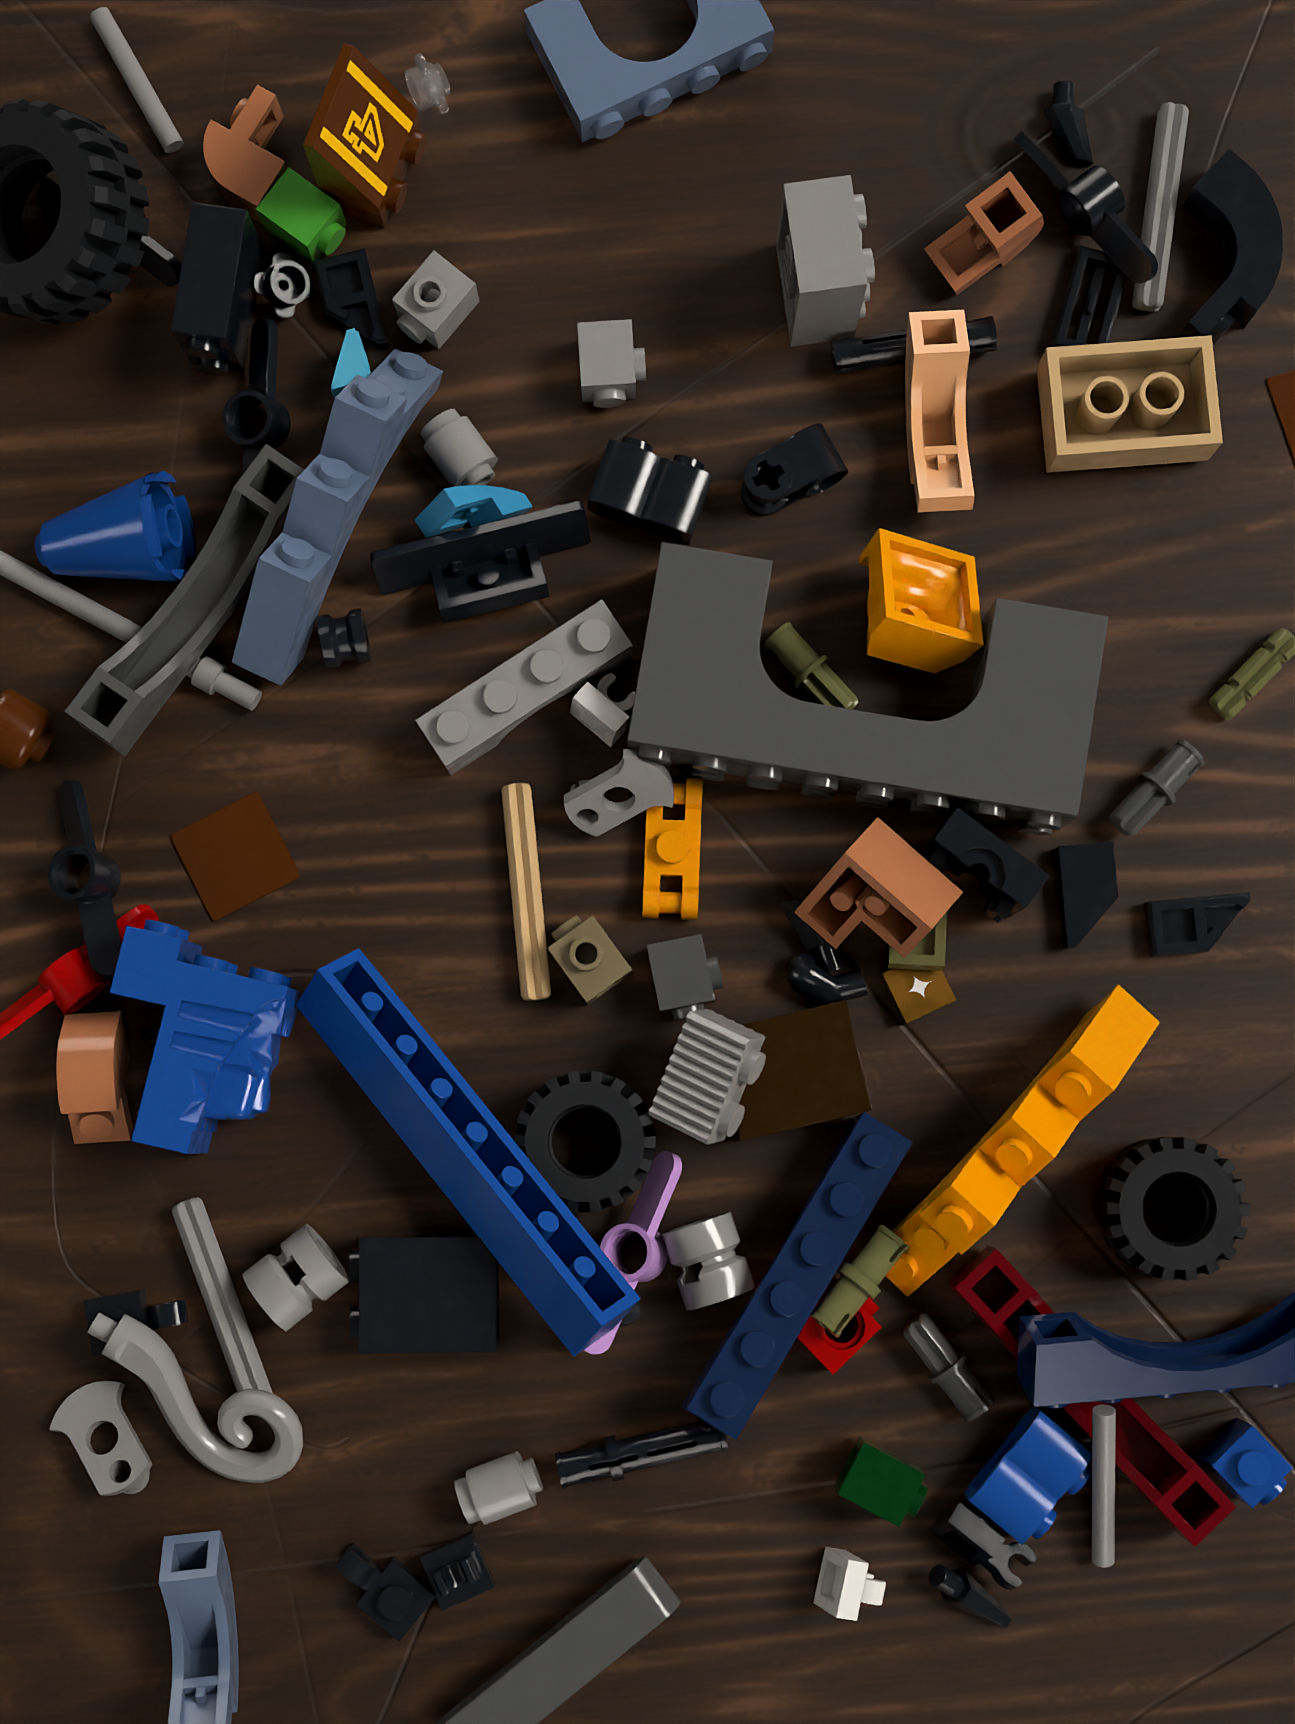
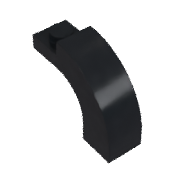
(1248, 227)

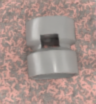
(708, 1261)
(279, 1288)

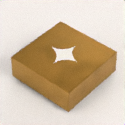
(917, 991)

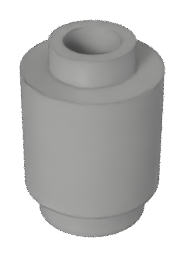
(458, 450)
(498, 1488)

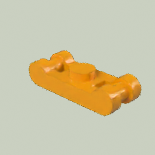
(674, 851)

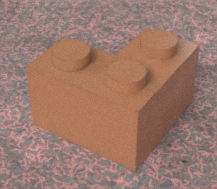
(884, 887)

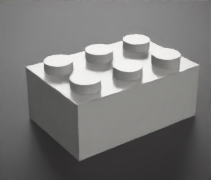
(823, 259)

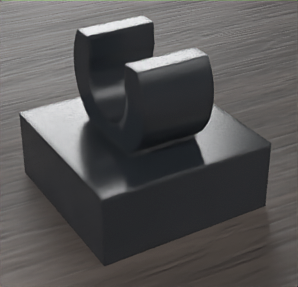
(457, 1571)

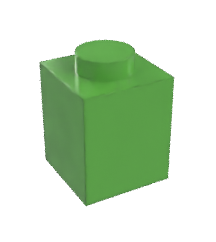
(302, 216)

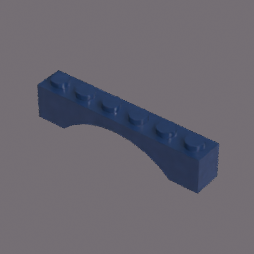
(797, 1276)
(1076, 1362)

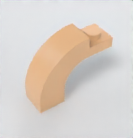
(937, 410)

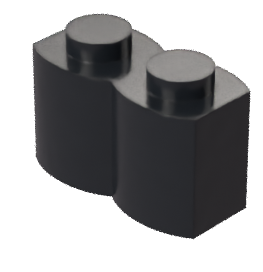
(650, 490)

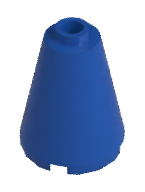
(122, 534)

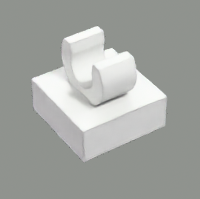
(601, 714)
(846, 1584)

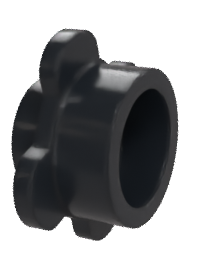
(296, 279)

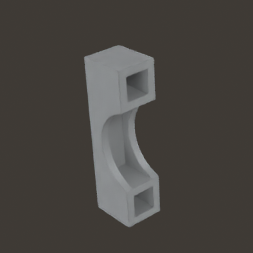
(512, 692)

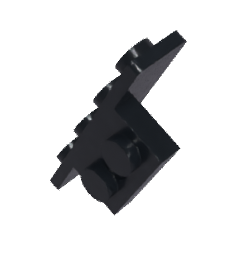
(484, 564)

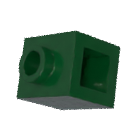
(881, 1482)

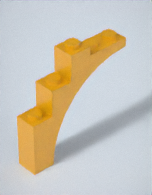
(1023, 1138)

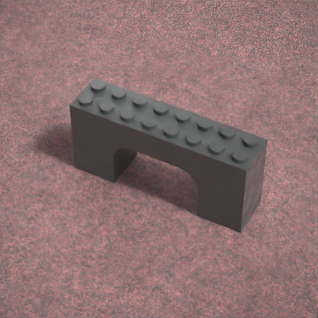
(1004, 757)

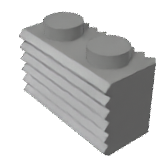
(708, 1076)

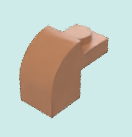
(237, 155)
(993, 233)
(92, 1076)

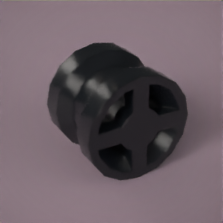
(344, 638)

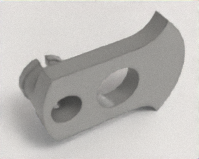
(643, 777)
(78, 1419)

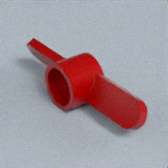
(69, 979)

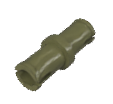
(859, 1280)

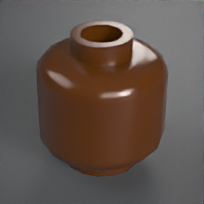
(22, 730)

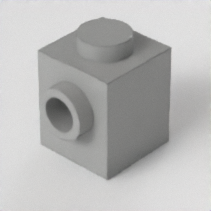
(434, 301)
(609, 362)

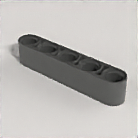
(572, 1650)

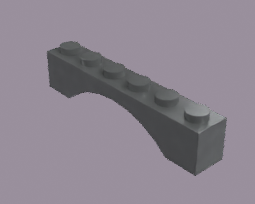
(145, 672)

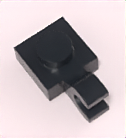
(135, 1306)
(972, 1537)
(391, 1594)

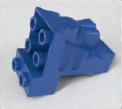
(213, 1038)

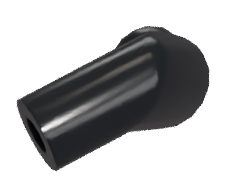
(821, 987)

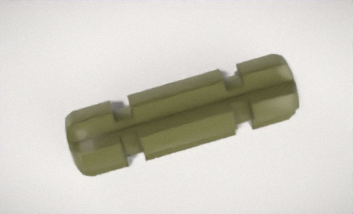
(1254, 674)

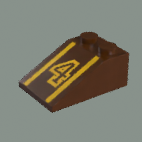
(363, 140)

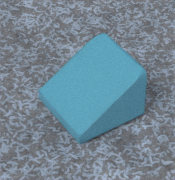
(350, 363)

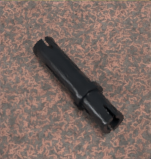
(890, 347)
(638, 1453)

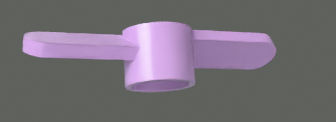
(644, 1220)

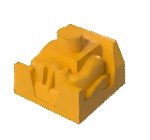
(920, 603)

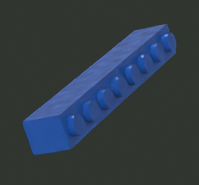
(467, 1152)

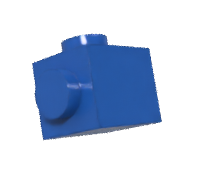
(1246, 1464)

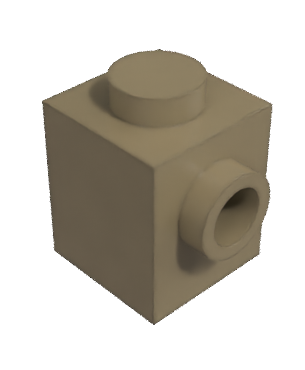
(588, 957)

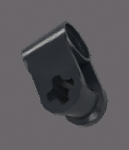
(800, 466)

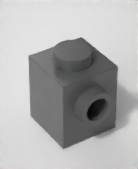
(683, 975)

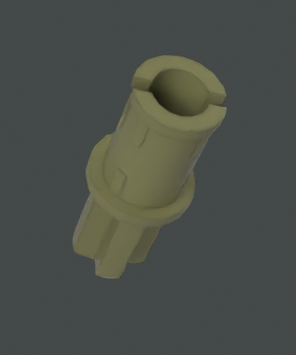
(809, 668)

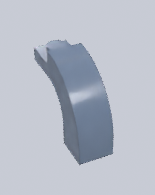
(202, 1628)

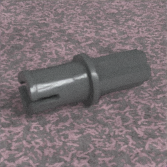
(1156, 788)
(947, 1367)

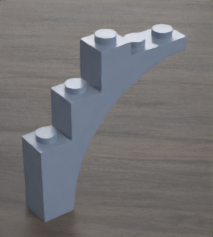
(323, 510)

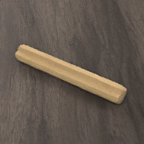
(526, 892)

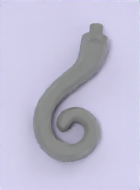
(152, 1360)

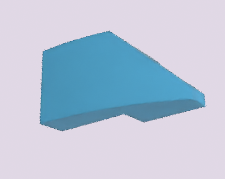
(470, 504)

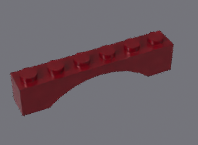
(1142, 1450)

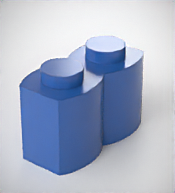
(1029, 1476)

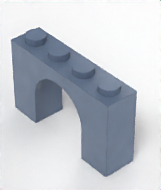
(607, 90)

